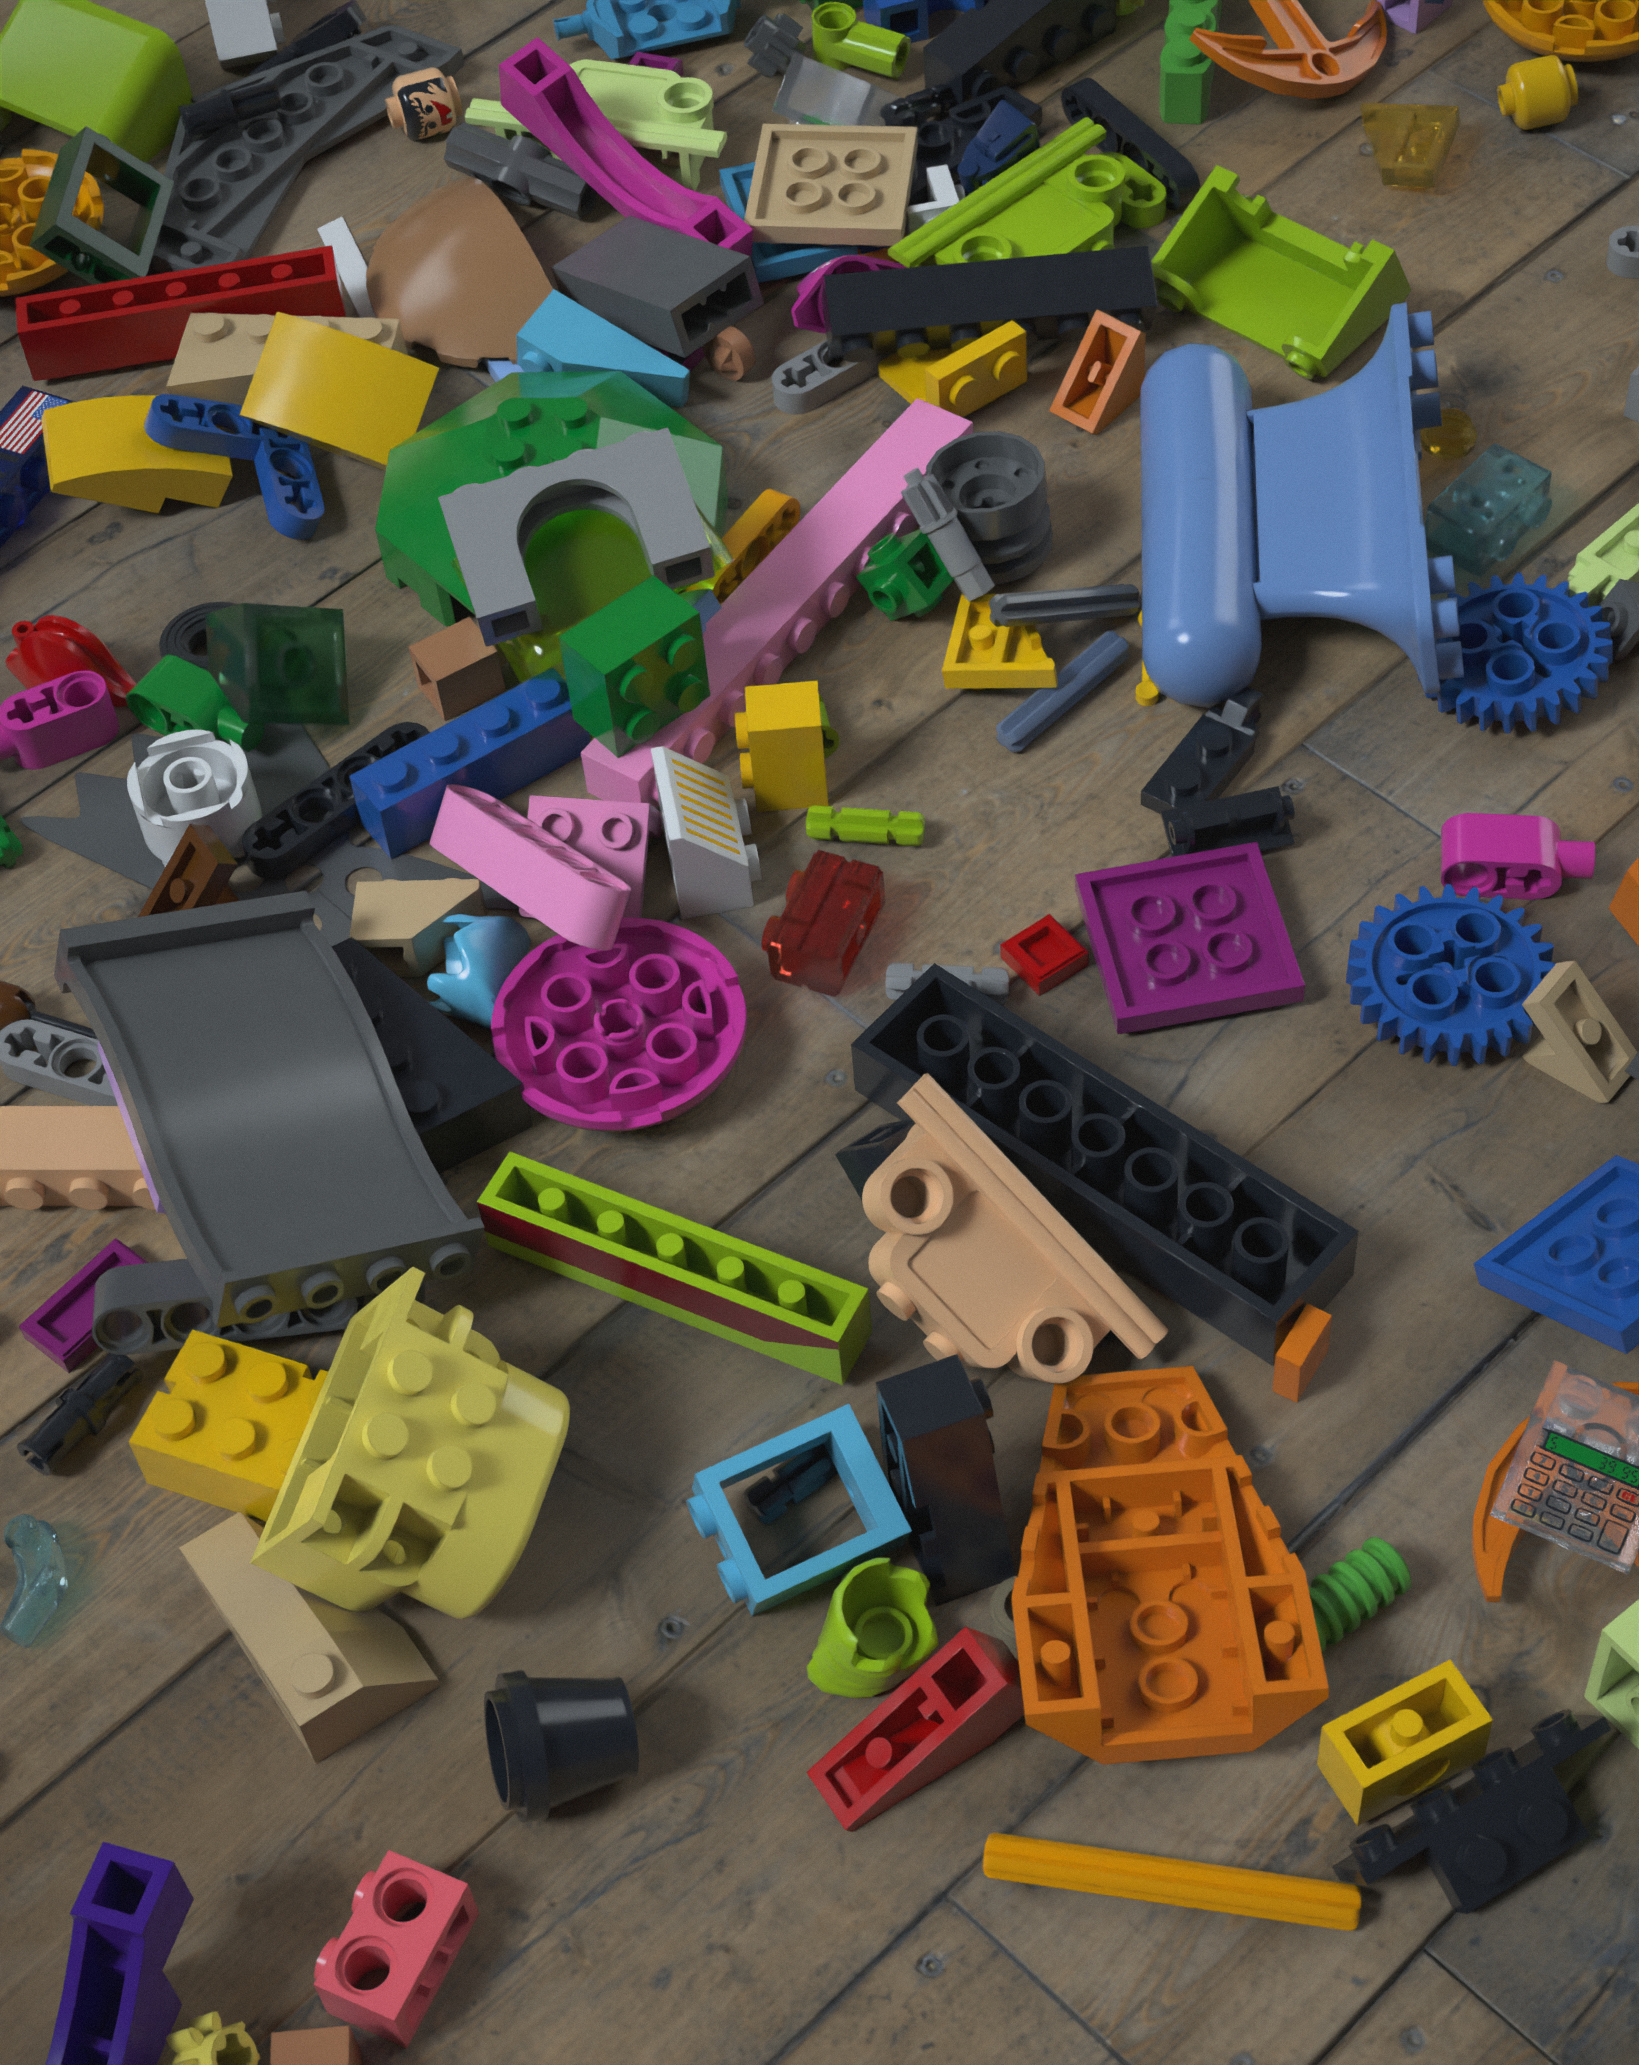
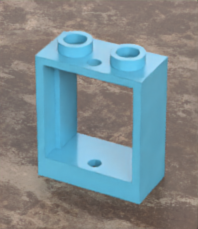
(862, 1478)

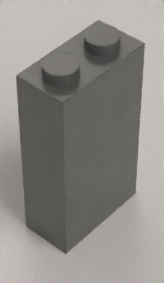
(660, 284)

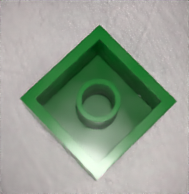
(635, 665)

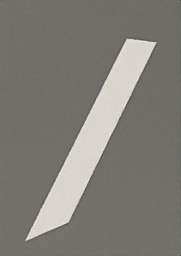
(349, 264)

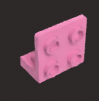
(606, 833)

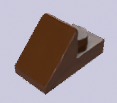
(194, 874)

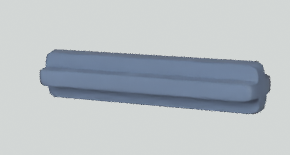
(1073, 684)

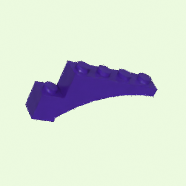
(114, 1988)

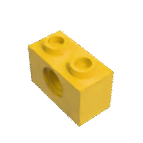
(1403, 1742)

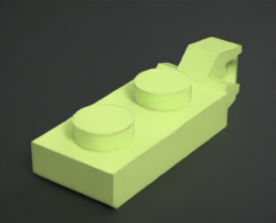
(1608, 559)

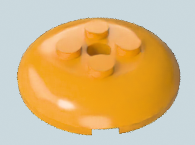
(1570, 27)
(21, 198)

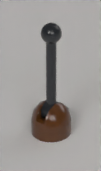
(19, 1005)

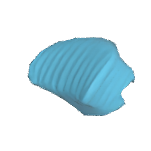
(477, 965)

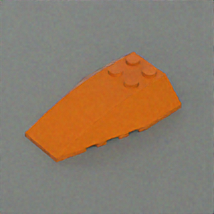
(1157, 1581)

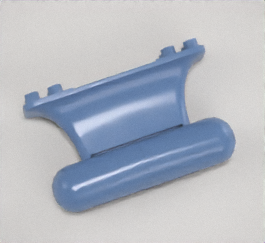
(1287, 514)

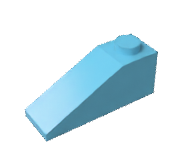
(574, 339)

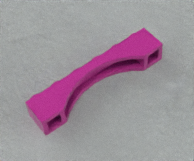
(559, 111)

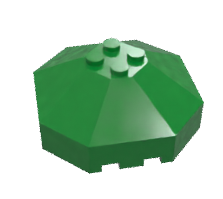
(514, 426)

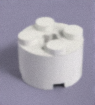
(193, 782)

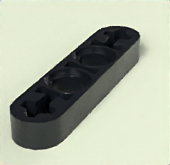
(1133, 139)
(277, 852)

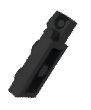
(1207, 755)

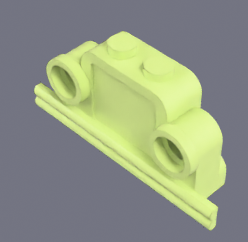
(650, 107)

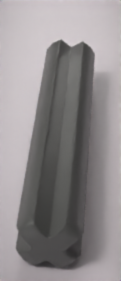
(1064, 605)

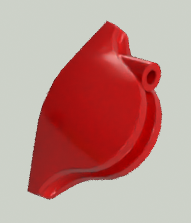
(61, 647)

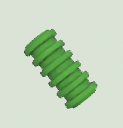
(1357, 1589)

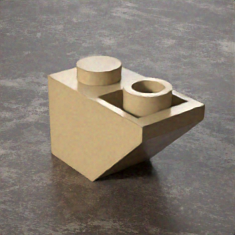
(405, 919)

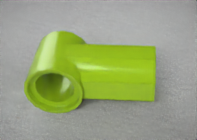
(846, 42)

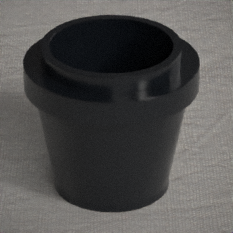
(557, 1739)

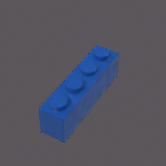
(486, 749)

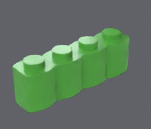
(1184, 68)

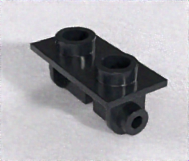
(1230, 822)

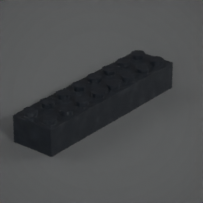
(1115, 1163)

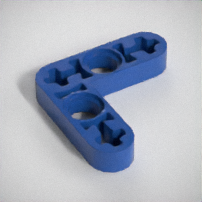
(190, 426)

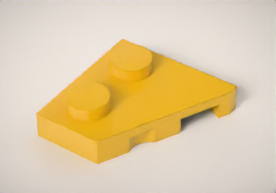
(994, 656)

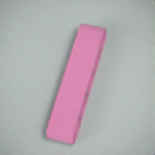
(530, 867)

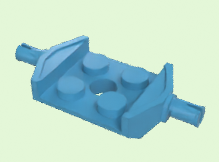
(634, 25)

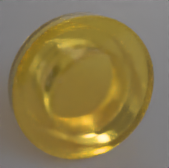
(1451, 440)

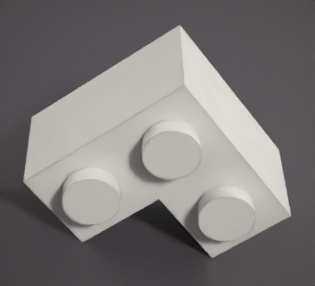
(244, 31)

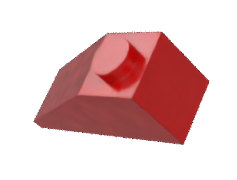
(923, 1728)

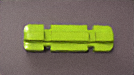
(865, 825)

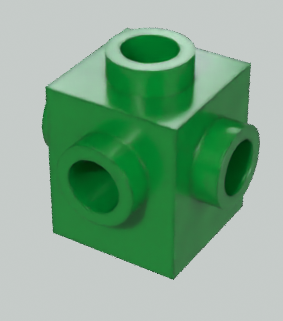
(905, 575)

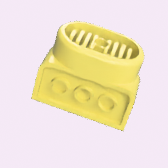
(415, 1464)

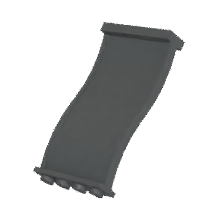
(264, 1106)

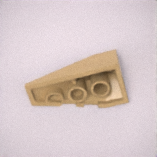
(322, 1663)

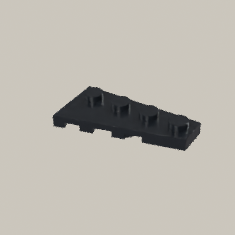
(947, 139)

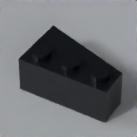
(945, 1476)

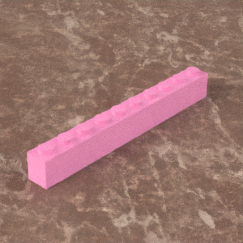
(787, 598)

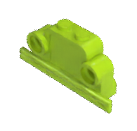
(1038, 207)

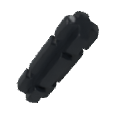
(918, 106)
(792, 1482)

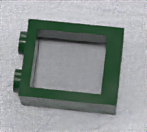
(67, 238)

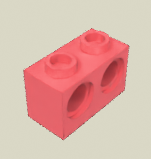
(413, 1951)

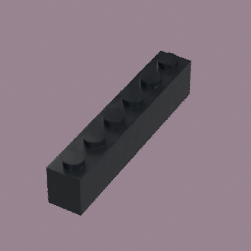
(960, 302)

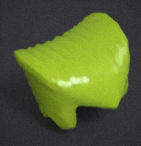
(873, 1631)

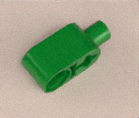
(186, 697)

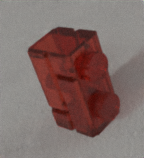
(824, 922)

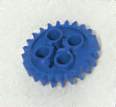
(1525, 653)
(1448, 974)

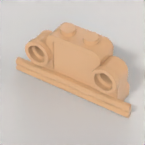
(988, 1256)

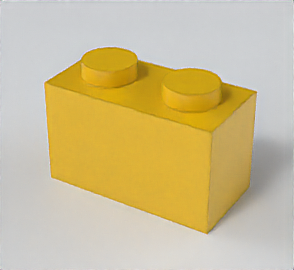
(784, 745)

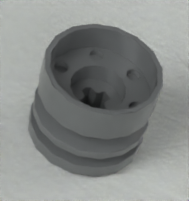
(1000, 500)

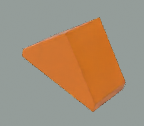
(1103, 374)

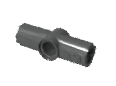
(519, 170)

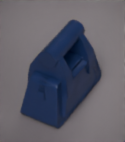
(997, 146)

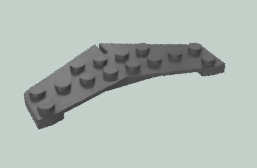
(239, 176)

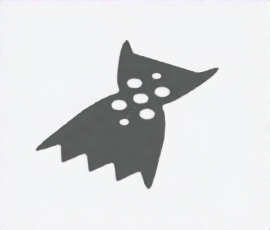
(279, 769)

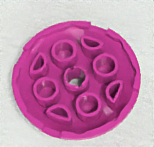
(620, 1030)

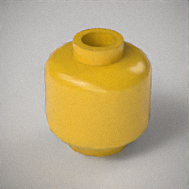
(1538, 92)

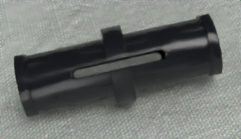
(80, 1413)

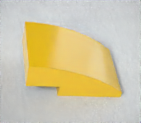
(337, 390)
(105, 456)

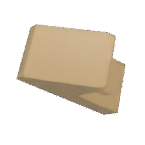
(1578, 1034)

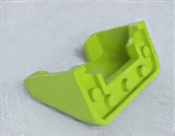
(94, 69)
(1275, 278)

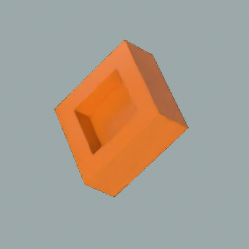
(1302, 1353)

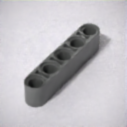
(161, 1302)

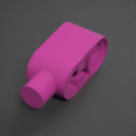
(57, 720)
(1510, 856)

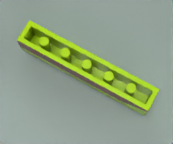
(677, 1267)

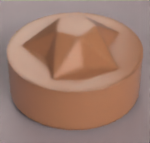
(730, 353)

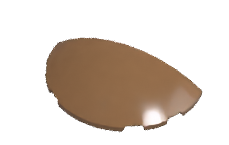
(457, 275)

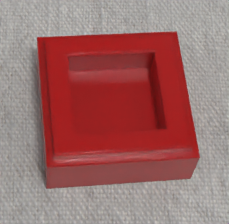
(1044, 955)

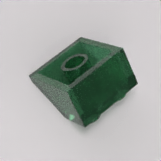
(280, 663)

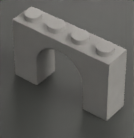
(630, 479)

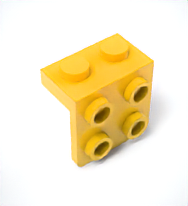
(962, 378)

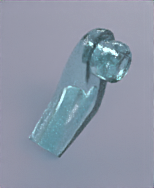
(39, 1578)

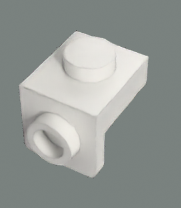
(941, 196)

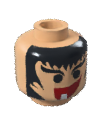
(424, 104)

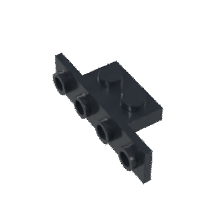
(1490, 1826)

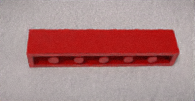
(148, 315)

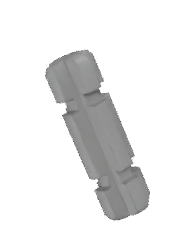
(991, 982)

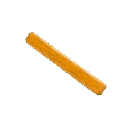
(1172, 1881)

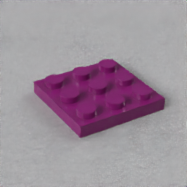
(1188, 938)

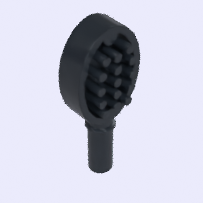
(329, 30)

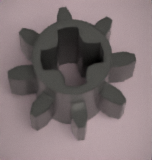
(774, 44)

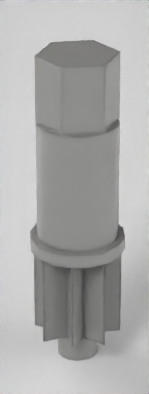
(946, 533)

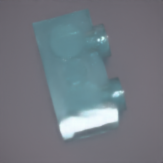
(1488, 510)

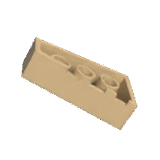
(224, 350)

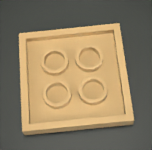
(831, 184)

